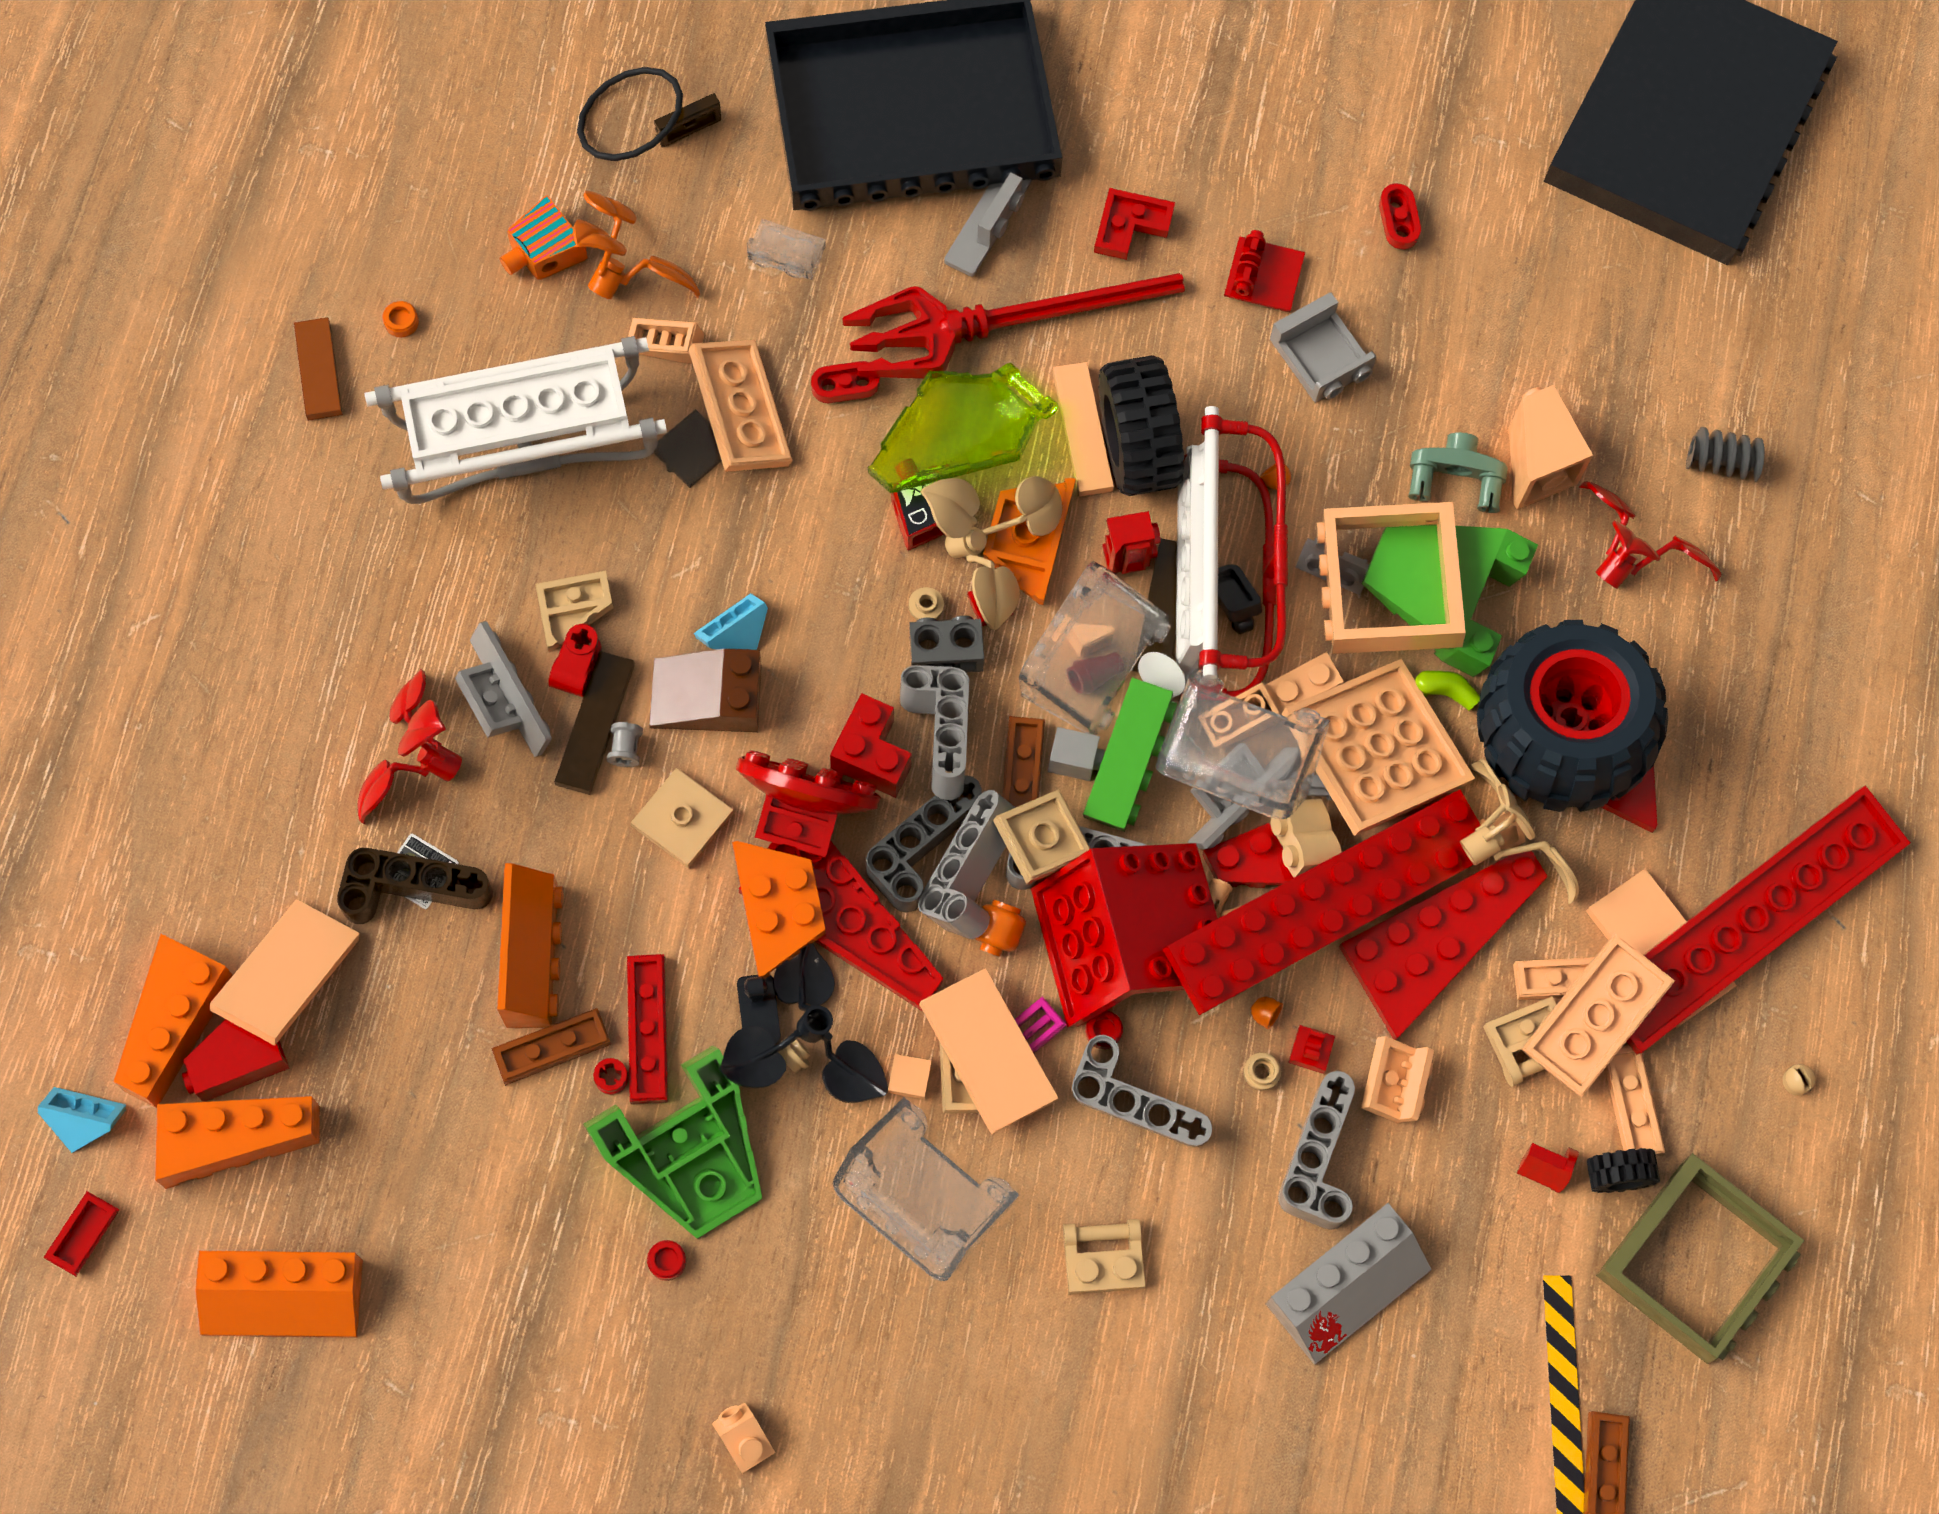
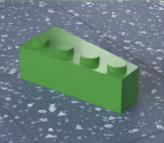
(1128, 755)

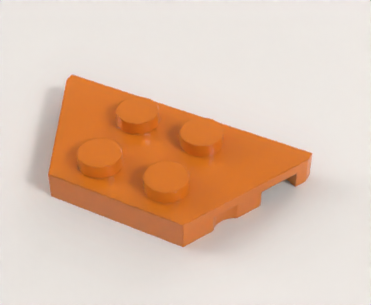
(1026, 555)
(778, 903)

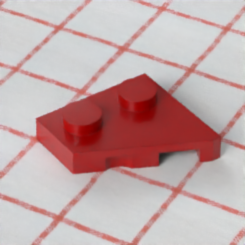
(1249, 859)

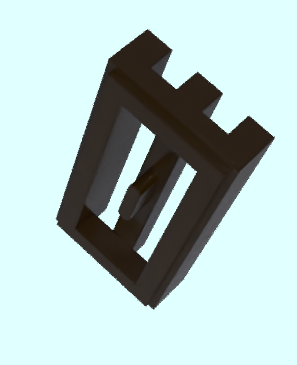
(691, 120)

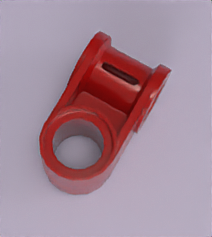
(575, 665)

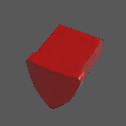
(1548, 1167)

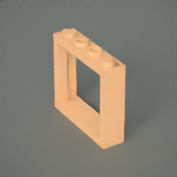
(1400, 637)

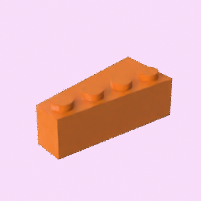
(168, 1018)
(219, 1135)

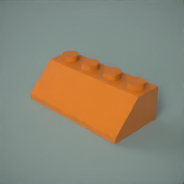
(529, 948)
(278, 1293)

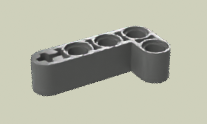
(929, 836)

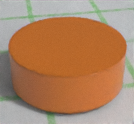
(400, 319)

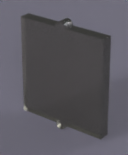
(689, 449)

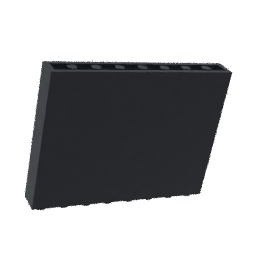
(911, 101)
(1693, 119)

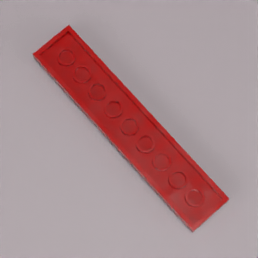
(1323, 903)
(1768, 908)

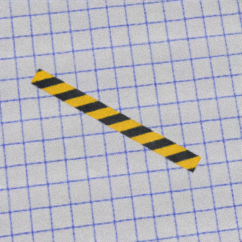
(1564, 1394)

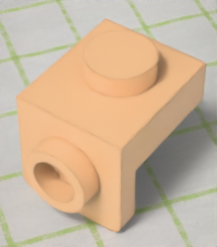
(743, 1437)

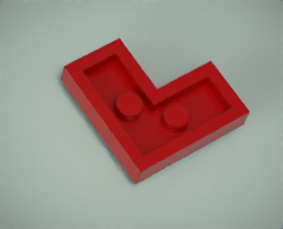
(1128, 213)

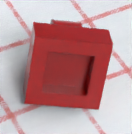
(1311, 1049)

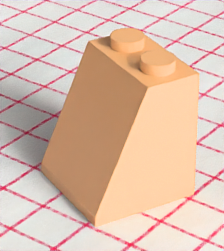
(1545, 448)

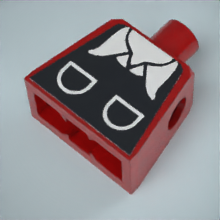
(914, 517)

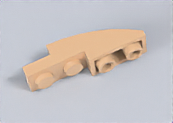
(1295, 685)

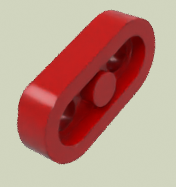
(1400, 219)
(844, 380)

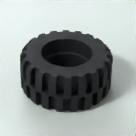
(1141, 425)

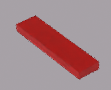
(647, 1029)

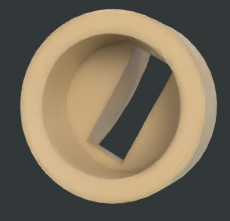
(1793, 1081)

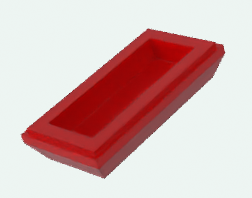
(81, 1233)

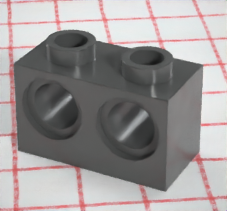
(945, 635)

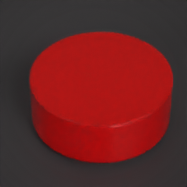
(1104, 1024)
(666, 1260)

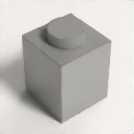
(1075, 754)

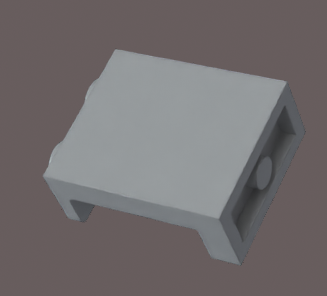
(1321, 349)

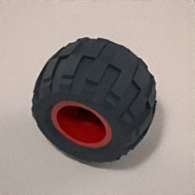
(1572, 763)

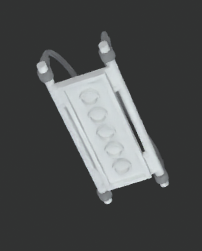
(516, 407)

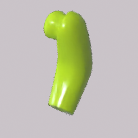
(1448, 684)

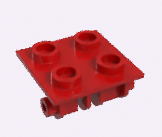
(1264, 272)

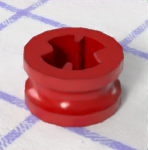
(601, 1082)

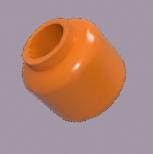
(1003, 929)

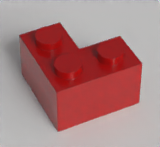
(863, 749)

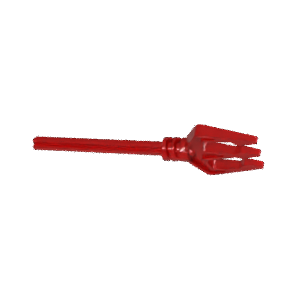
(943, 328)

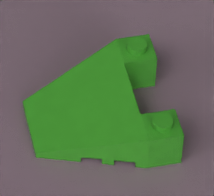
(1409, 581)
(693, 1160)

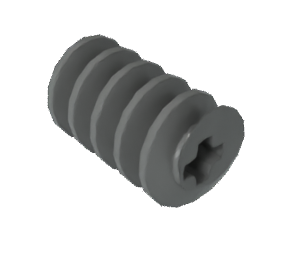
(1726, 453)

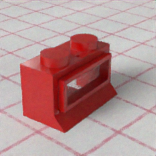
(1130, 542)

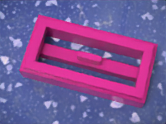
(1050, 1015)

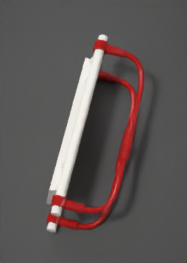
(1199, 555)

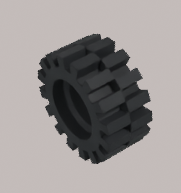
(1623, 1170)

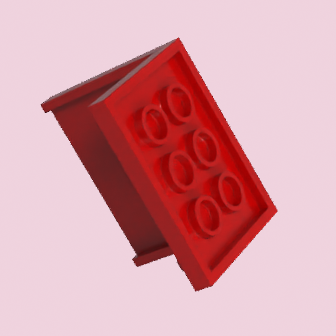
(1113, 917)

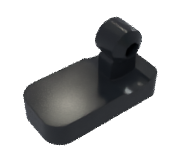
(1238, 598)
(759, 1004)

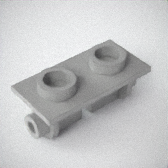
(1351, 567)

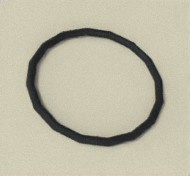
(631, 154)

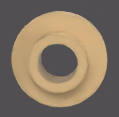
(931, 594)
(795, 1055)
(1262, 1060)

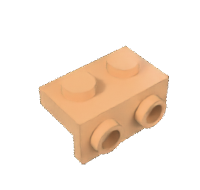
(1397, 1080)

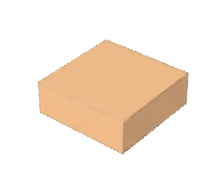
(909, 1076)

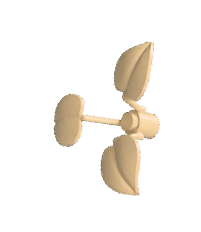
(953, 509)
(1488, 840)

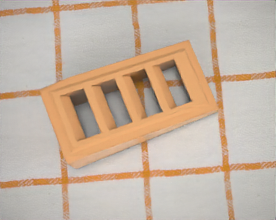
(685, 333)

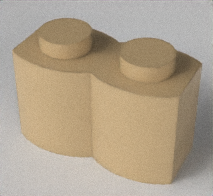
(1306, 837)

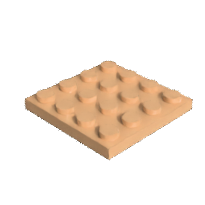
(1383, 748)

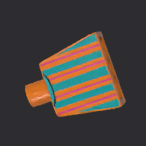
(542, 242)

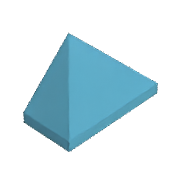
(736, 627)
(79, 1117)

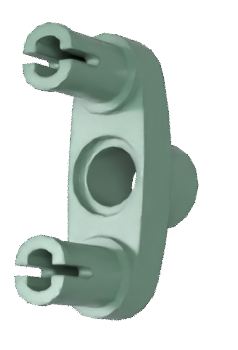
(1459, 459)

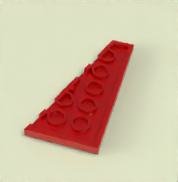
(864, 931)
(1426, 946)

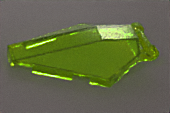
(959, 427)

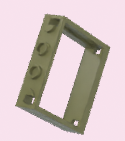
(1743, 1207)

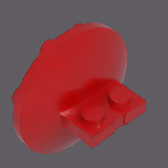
(800, 806)

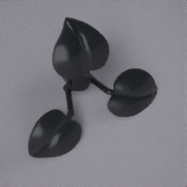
(755, 1061)

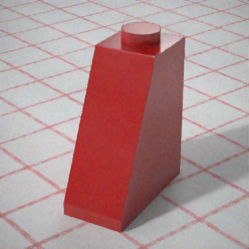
(229, 1061)

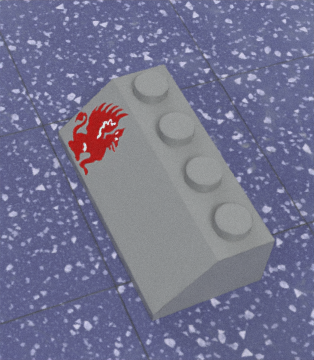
(1350, 1284)

